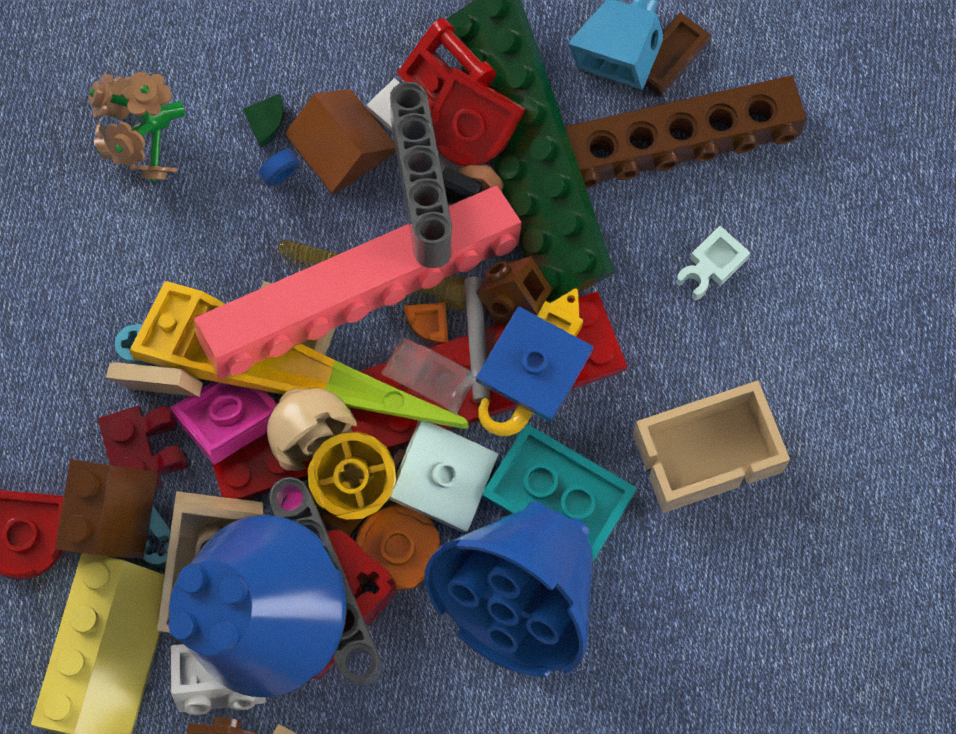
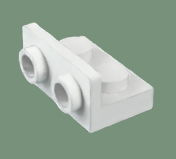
(198, 691)

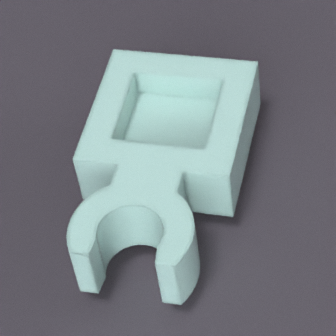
(715, 259)

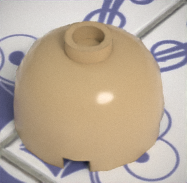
(303, 423)

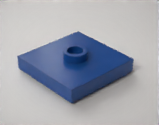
(534, 364)

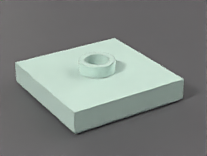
(443, 476)

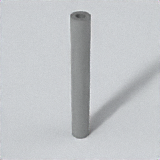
(476, 335)

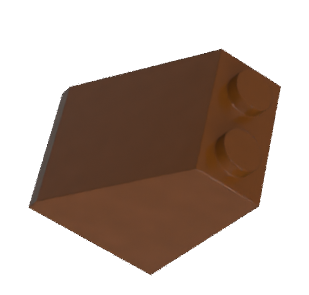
(106, 510)

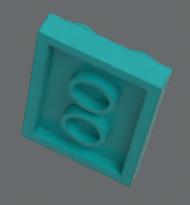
(561, 480)

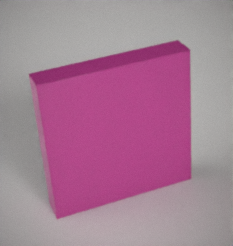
(224, 418)

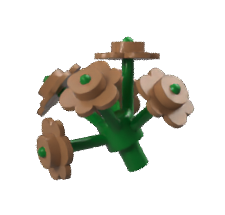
(145, 98)

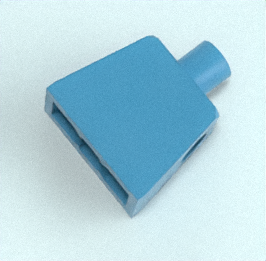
(619, 41)

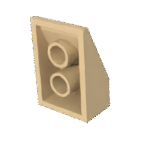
(193, 524)

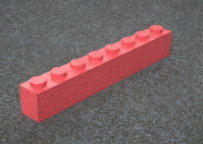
(350, 286)

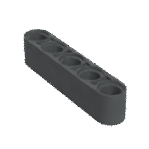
(421, 175)
(358, 637)

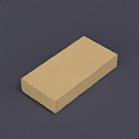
(154, 379)

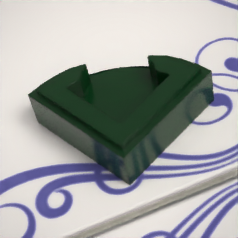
(265, 119)

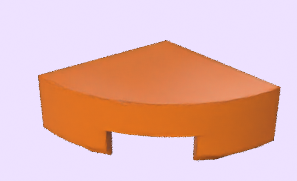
(428, 321)

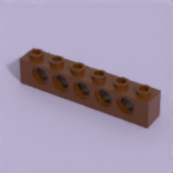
(773, 99)

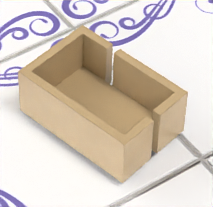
(710, 446)

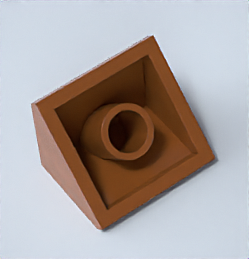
(339, 138)

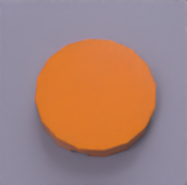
(403, 556)

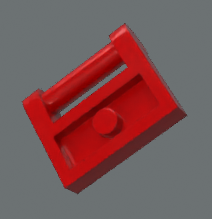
(431, 71)

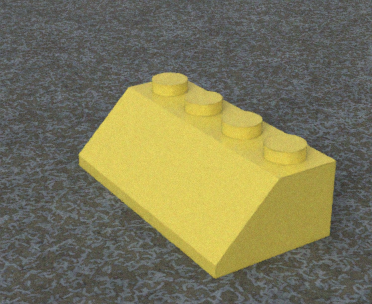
(102, 649)

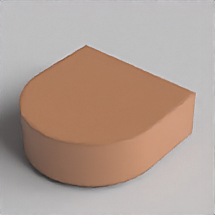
(483, 174)

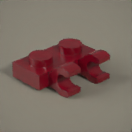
(129, 445)

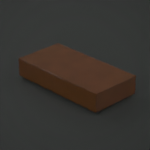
(680, 46)

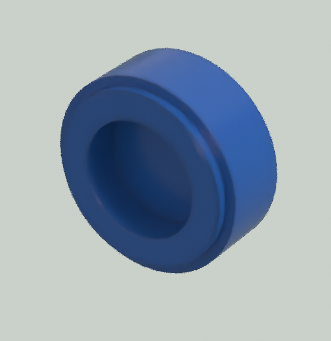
(279, 167)

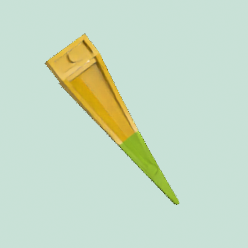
(171, 341)

